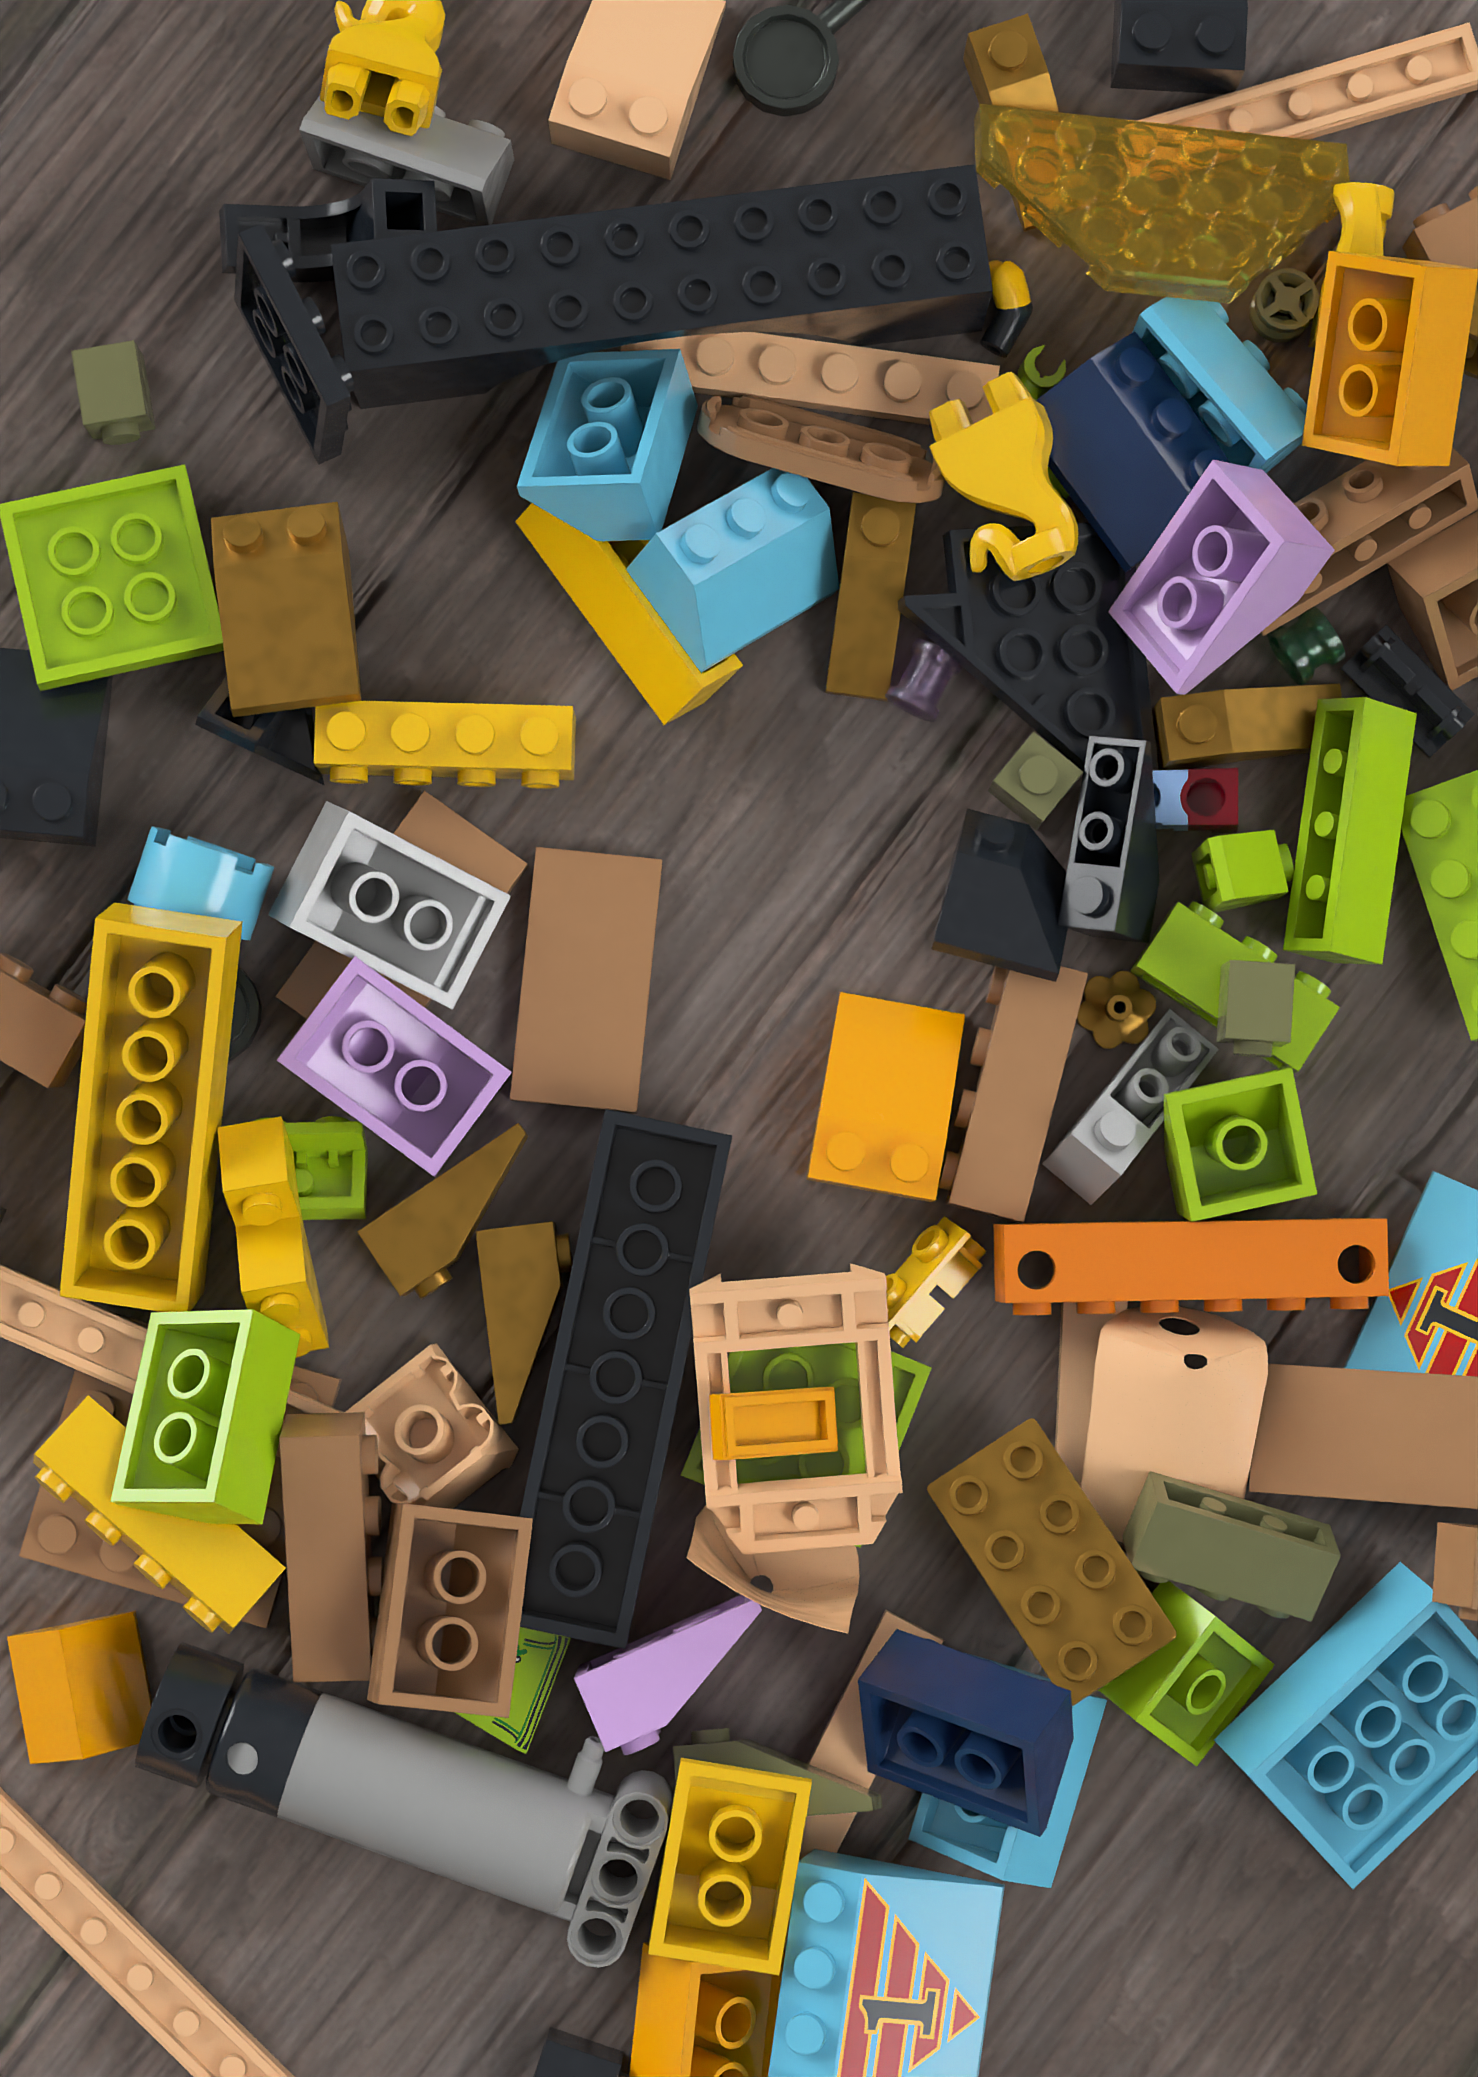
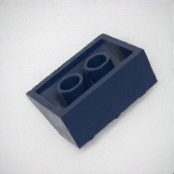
(1126, 446)
(966, 1730)

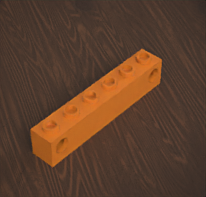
(1192, 1262)

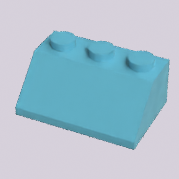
(1224, 381)
(611, 442)
(740, 565)
(1003, 1849)

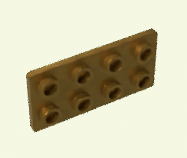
(1051, 1561)

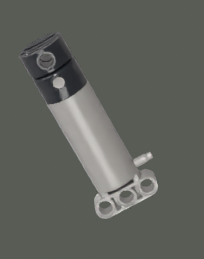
(411, 1793)

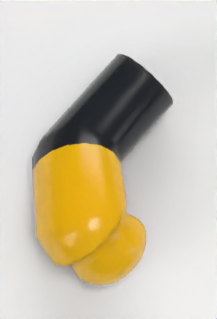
(1012, 306)

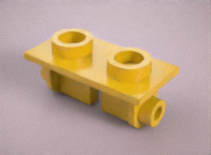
(939, 1257)

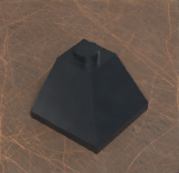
(1003, 898)

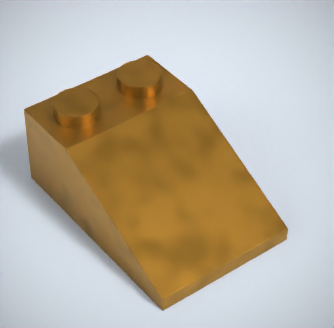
(286, 609)

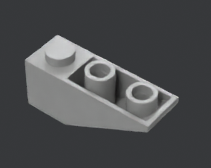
(1129, 1108)

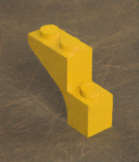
(270, 1228)

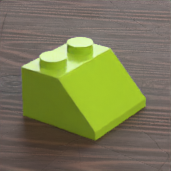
(1236, 1145)
(1192, 1683)

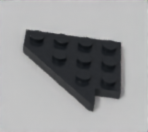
(1045, 642)

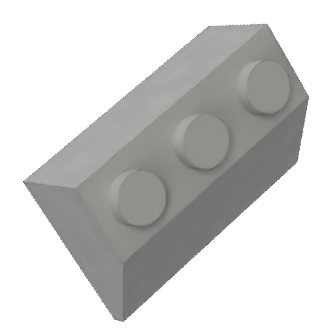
(463, 160)

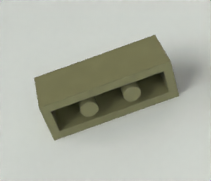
(1230, 1547)

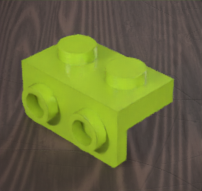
(330, 1167)

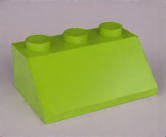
(206, 1416)

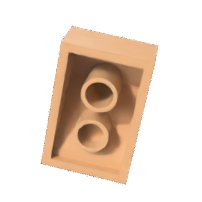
(635, 80)

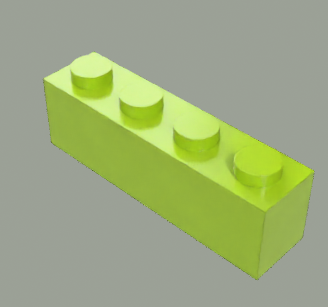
(1350, 831)

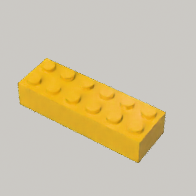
(150, 1107)

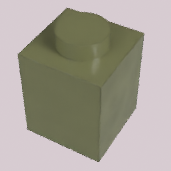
(113, 392)
(1035, 781)
(1255, 1006)

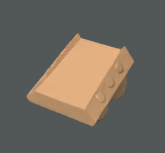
(433, 1433)

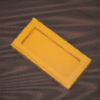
(773, 1423)

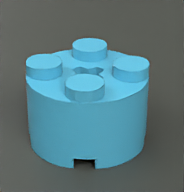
(200, 879)

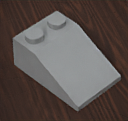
(389, 905)

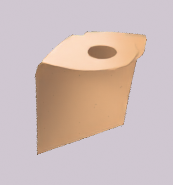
(1167, 1416)
(807, 1583)

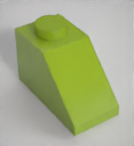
(1242, 869)

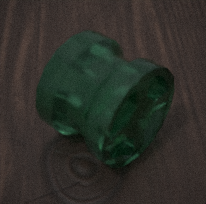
(1306, 645)

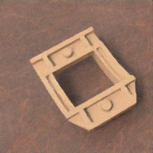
(798, 1314)

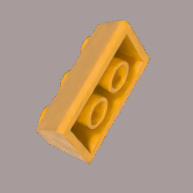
(1389, 358)
(702, 2019)

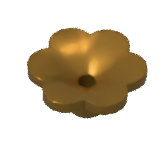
(1098, 1011)

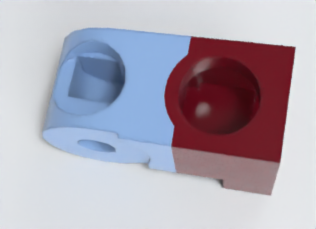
(1197, 799)

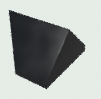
(277, 736)

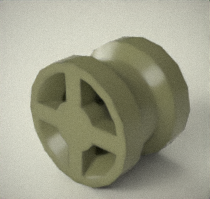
(1294, 295)

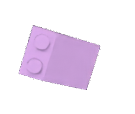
(1219, 574)
(394, 1066)
(646, 1684)

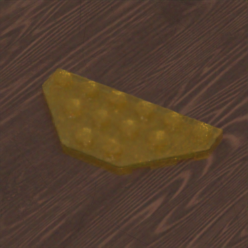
(1159, 201)

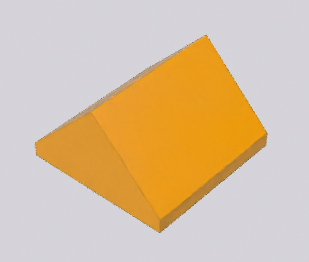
(81, 1687)

